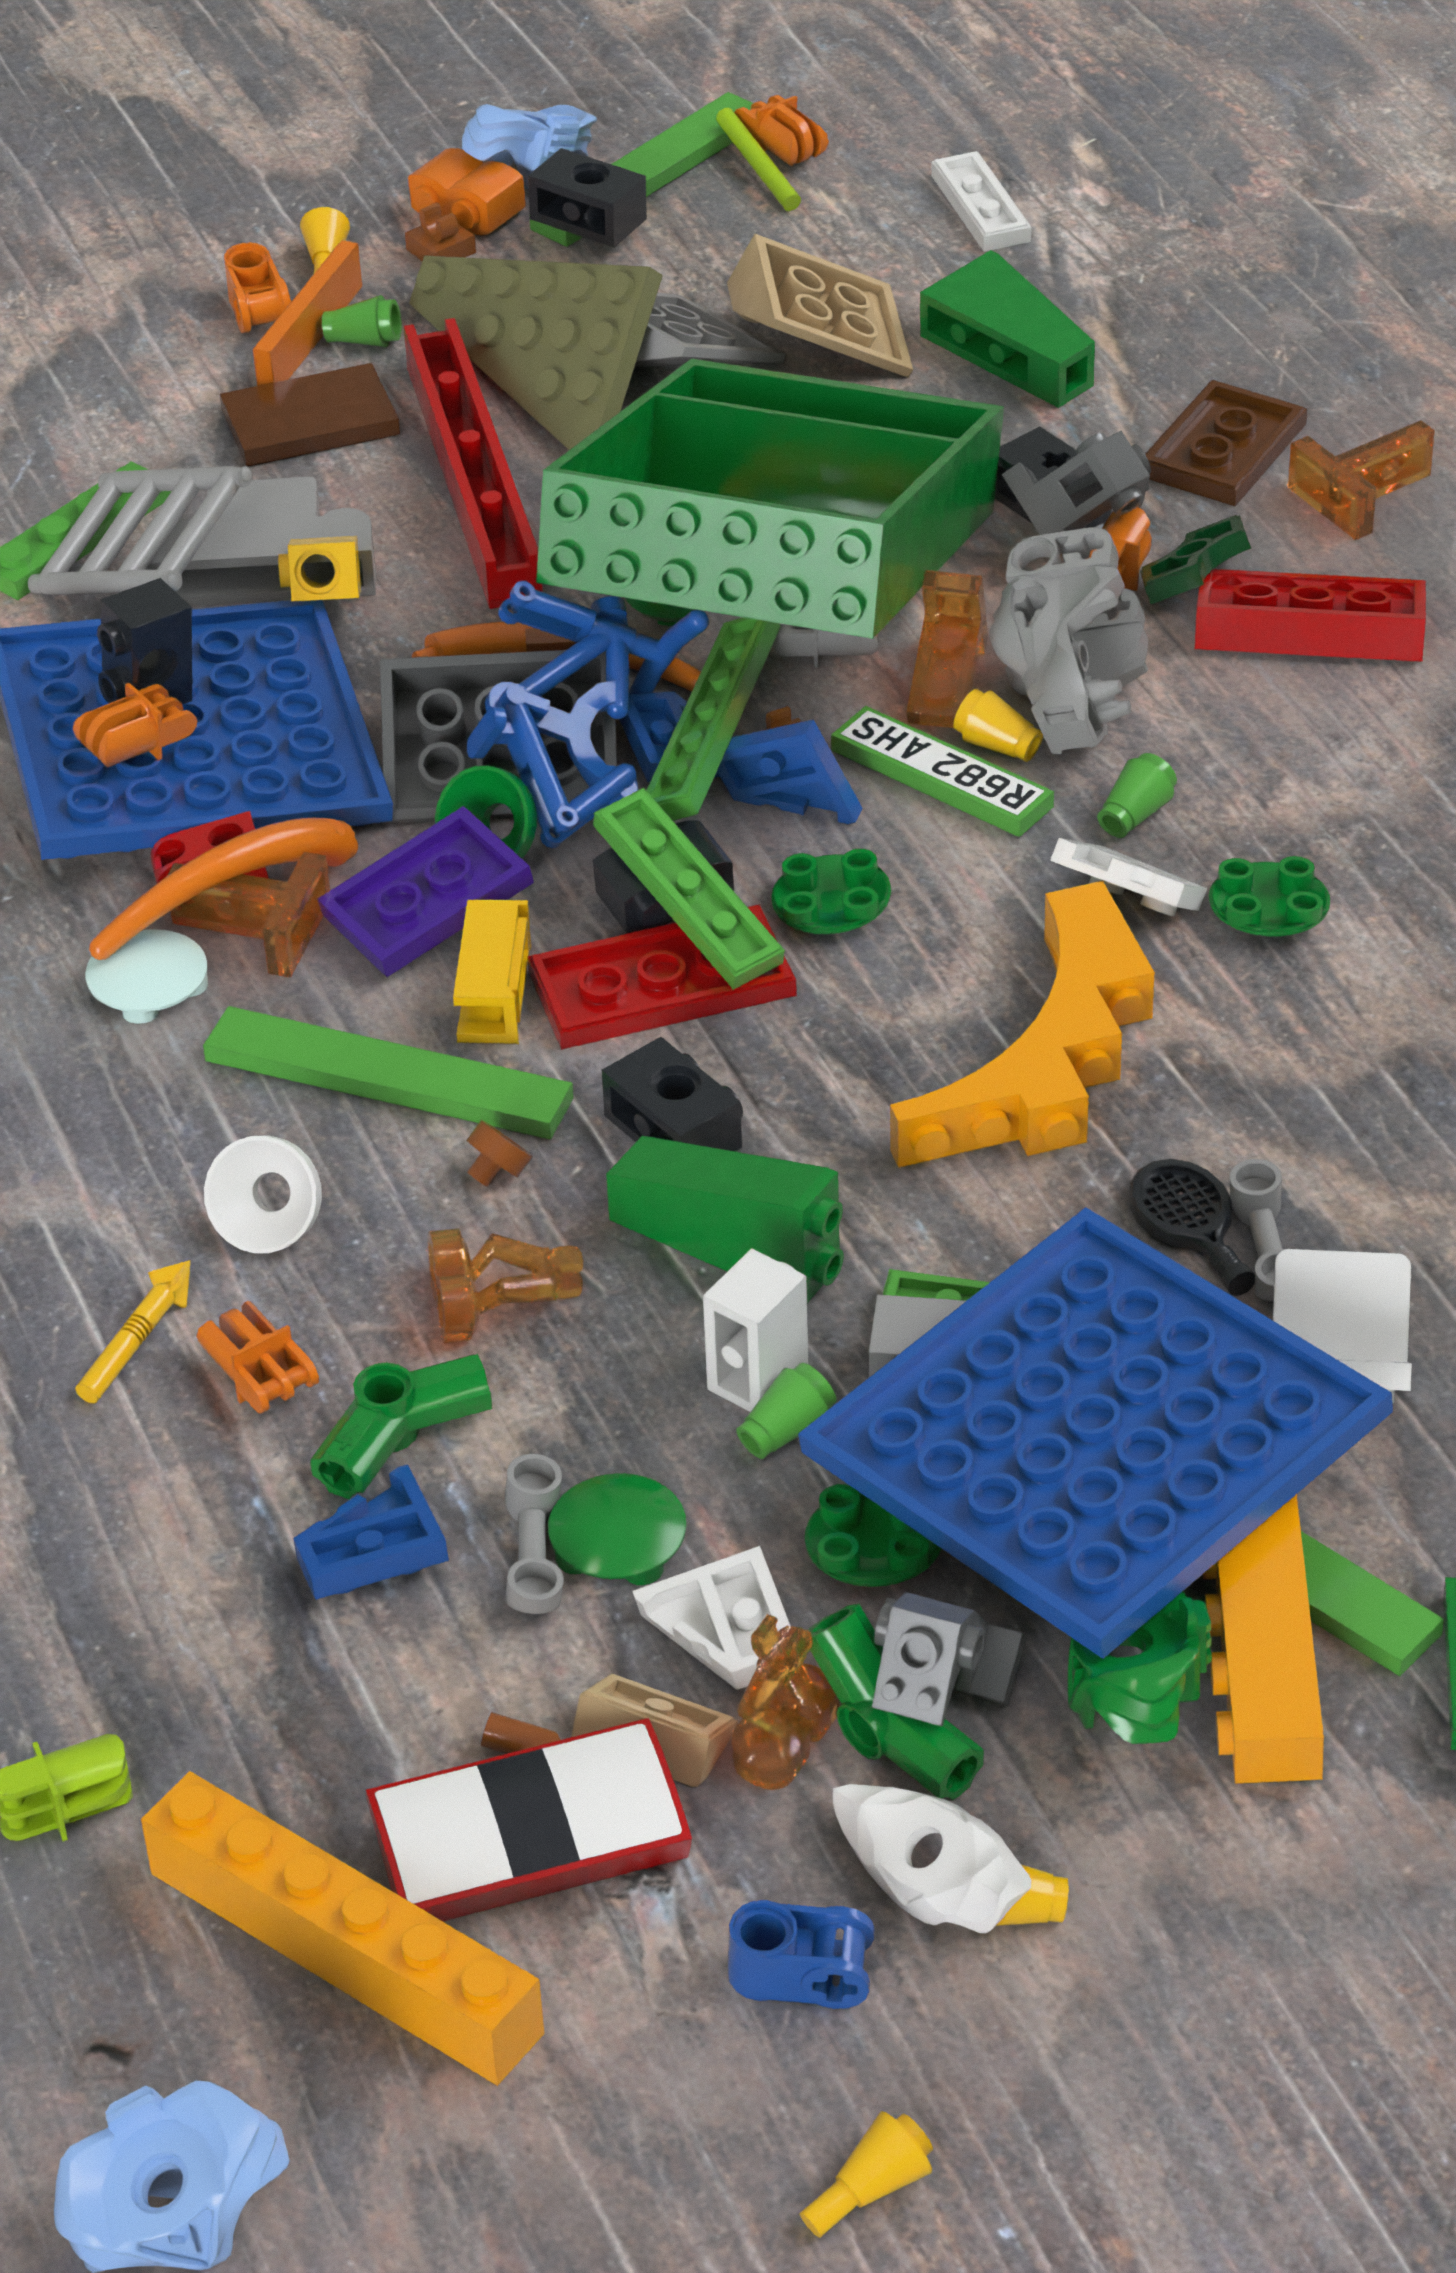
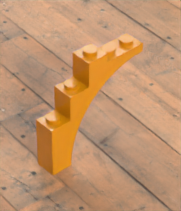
(1074, 1043)

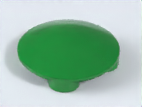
(830, 891)
(1269, 896)
(617, 1528)
(864, 1542)

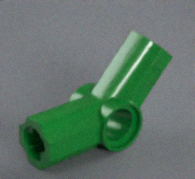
(388, 1415)
(931, 1754)

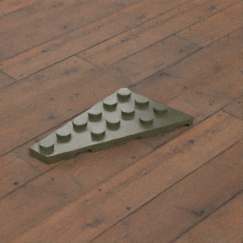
(546, 331)

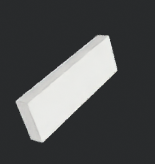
(981, 201)

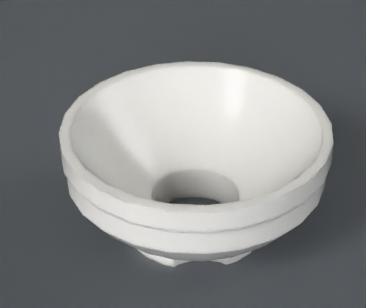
(234, 1199)

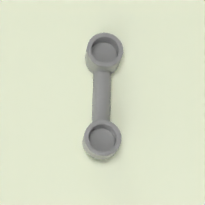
(1257, 1202)
(530, 1495)

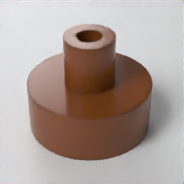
(496, 1153)

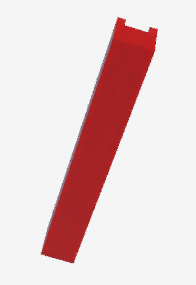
(472, 461)

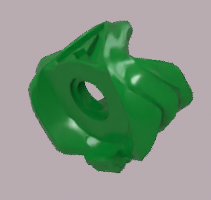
(1144, 1691)

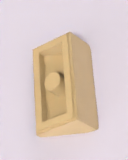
(687, 1732)

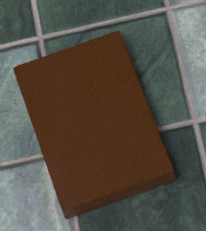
(309, 414)
(1224, 442)

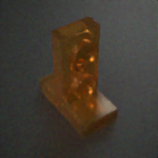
(1349, 483)
(948, 647)
(264, 909)

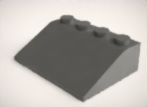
(437, 704)

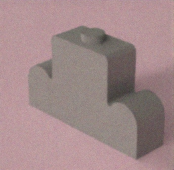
(243, 546)

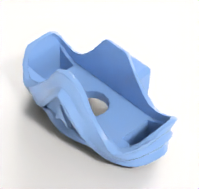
(526, 135)
(188, 2147)

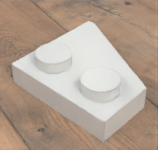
(1159, 888)
(716, 1612)

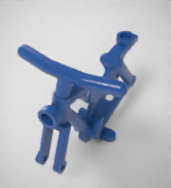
(519, 712)

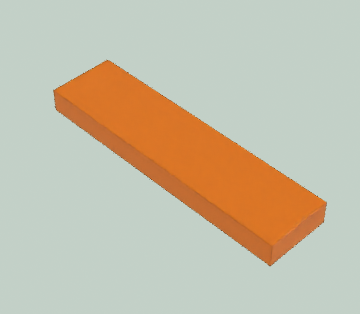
(300, 324)

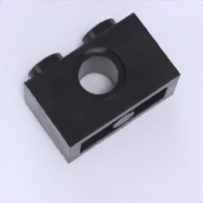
(587, 197)
(146, 641)
(670, 1098)

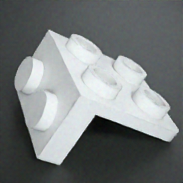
(1349, 1309)

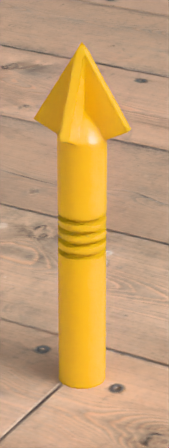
(168, 1288)

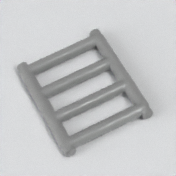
(145, 488)

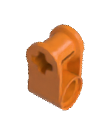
(254, 285)

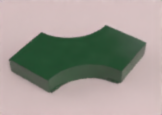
(1194, 559)

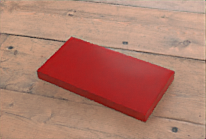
(642, 984)

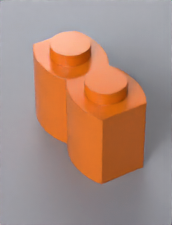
(473, 190)

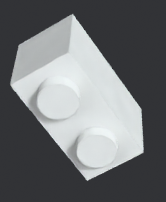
(754, 1327)

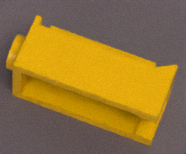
(492, 970)

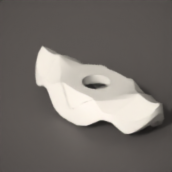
(969, 1881)

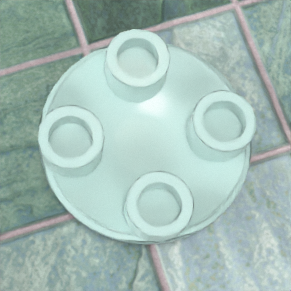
(149, 974)

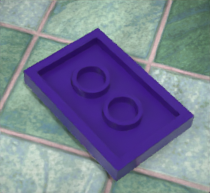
(422, 890)

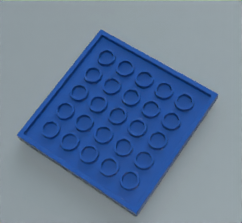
(269, 739)
(1095, 1429)

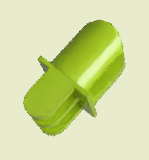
(63, 1787)

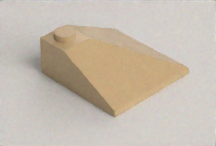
(819, 303)

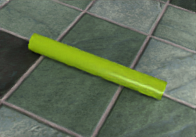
(758, 159)

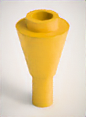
(322, 231)
(883, 2161)

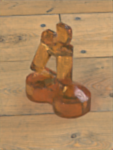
(453, 1275)
(781, 1708)

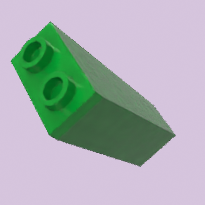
(1008, 329)
(730, 1201)

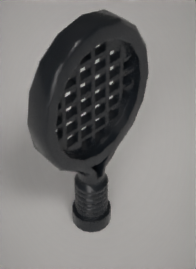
(1206, 1239)

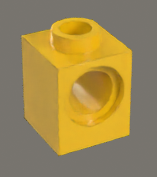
(343, 555)

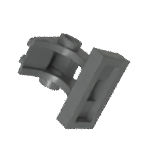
(1115, 463)
(937, 1651)

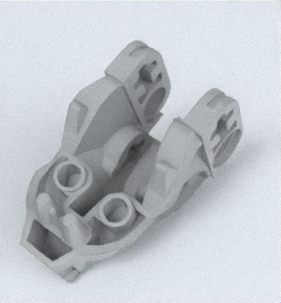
(1060, 657)

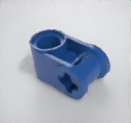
(799, 1953)

